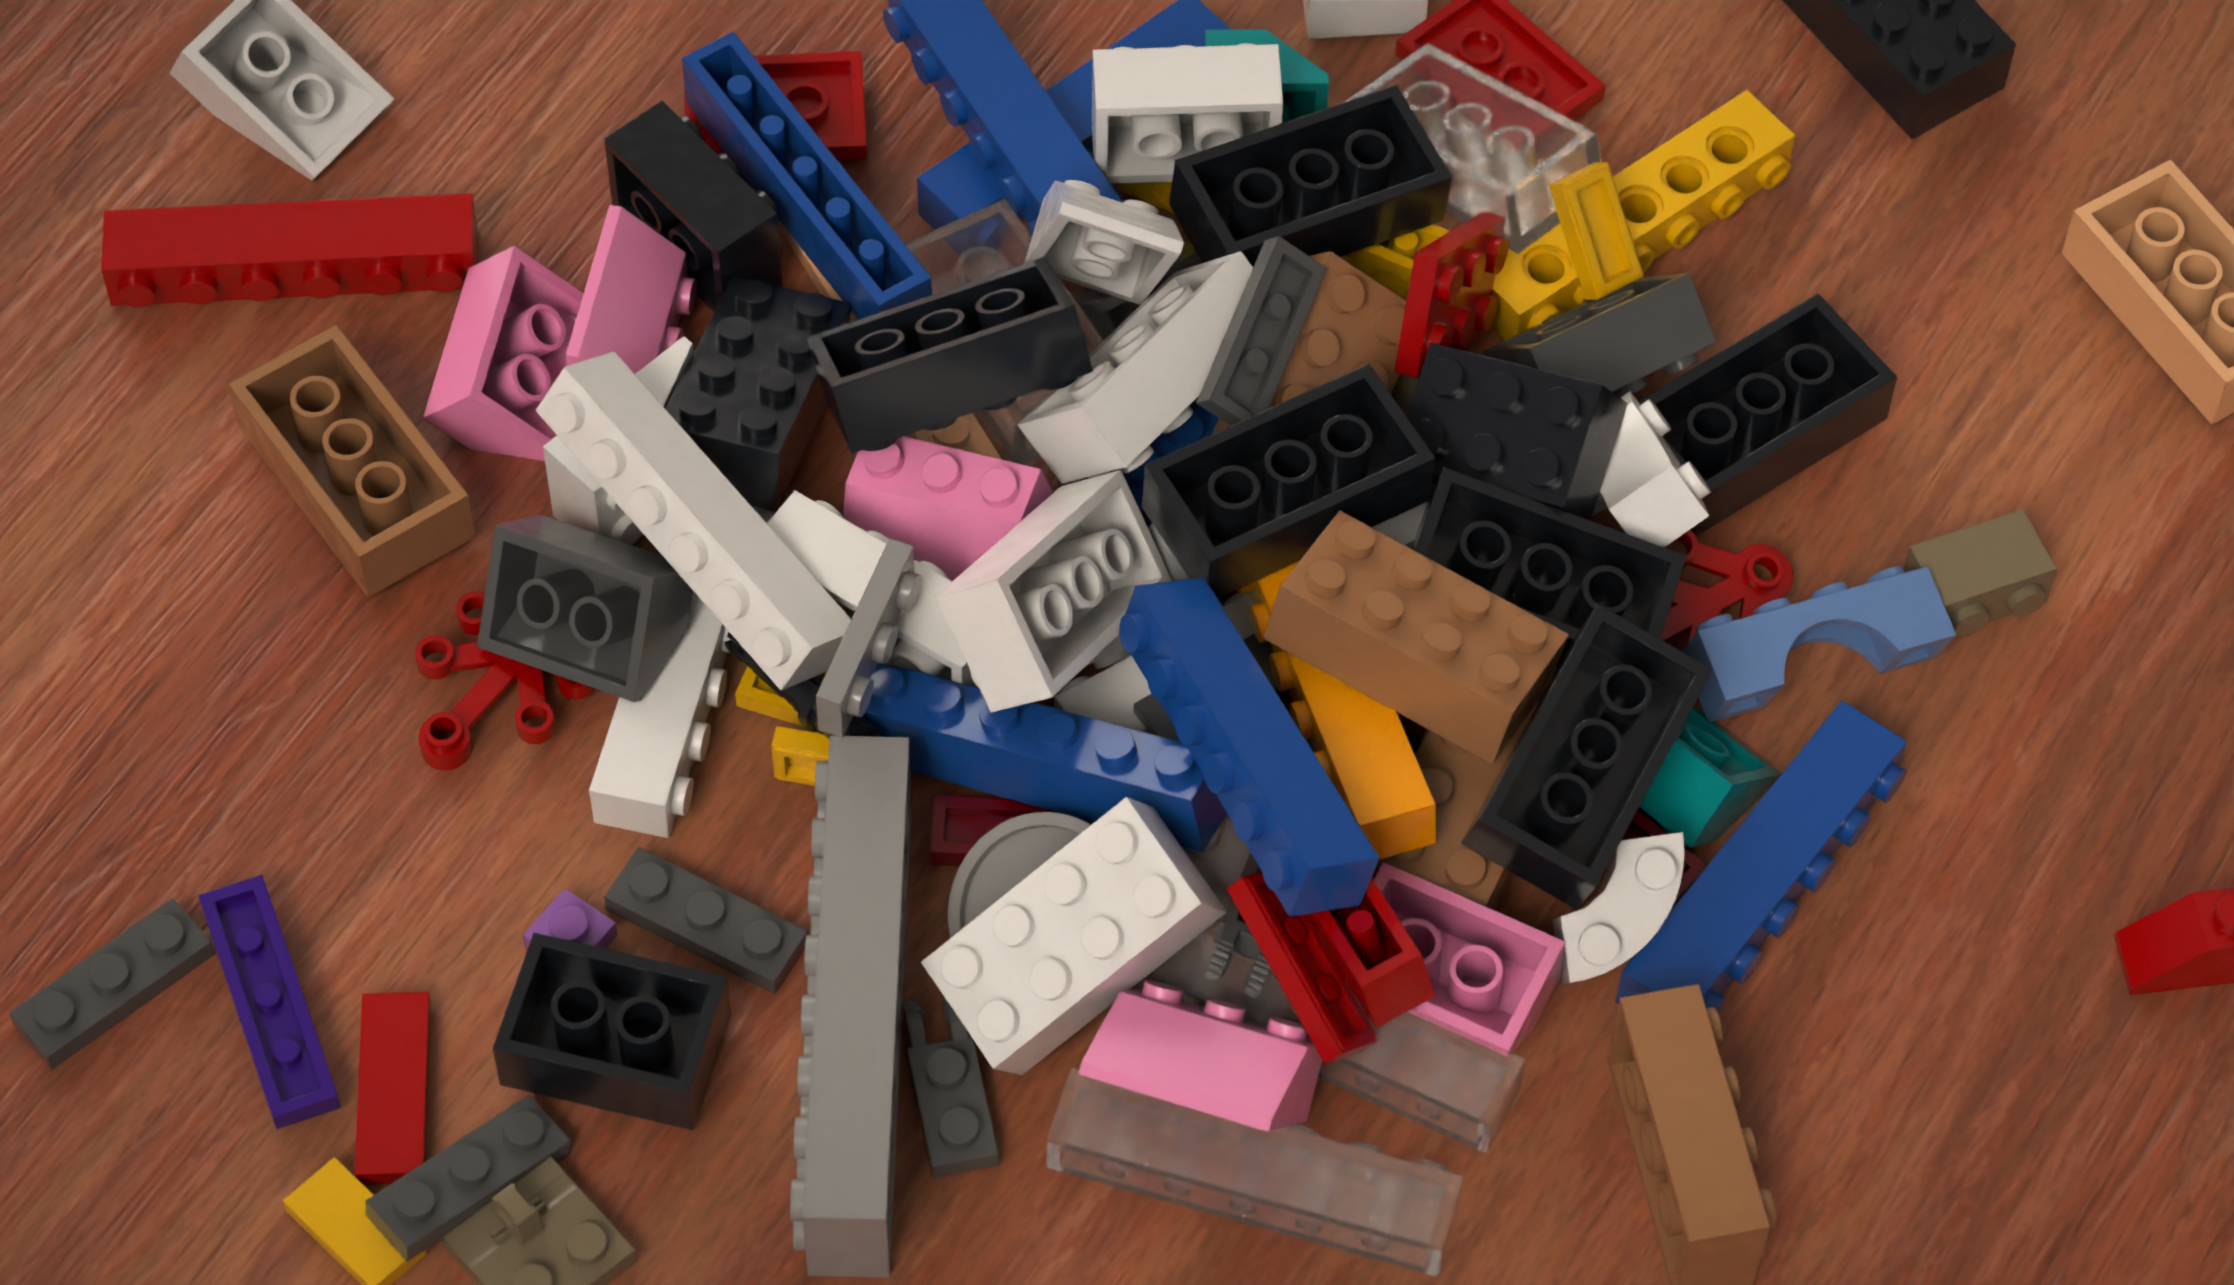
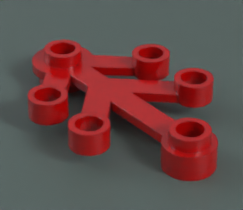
(1697, 604)
(503, 672)

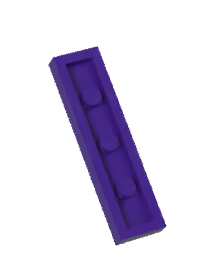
(269, 1002)

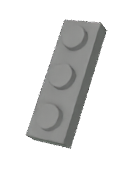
(868, 639)

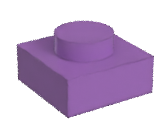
(574, 921)

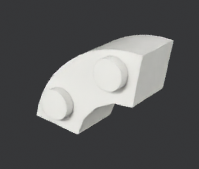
(1647, 484)
(1626, 908)

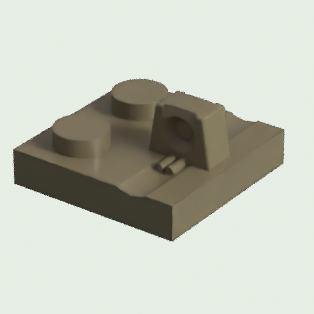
(540, 1235)

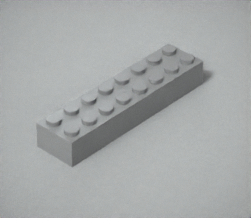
(853, 1009)

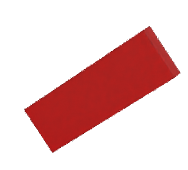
(1304, 971)
(392, 1085)

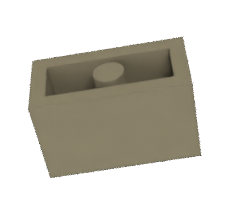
(1987, 570)

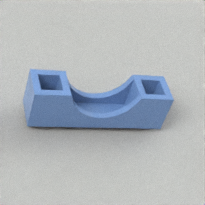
(1887, 621)

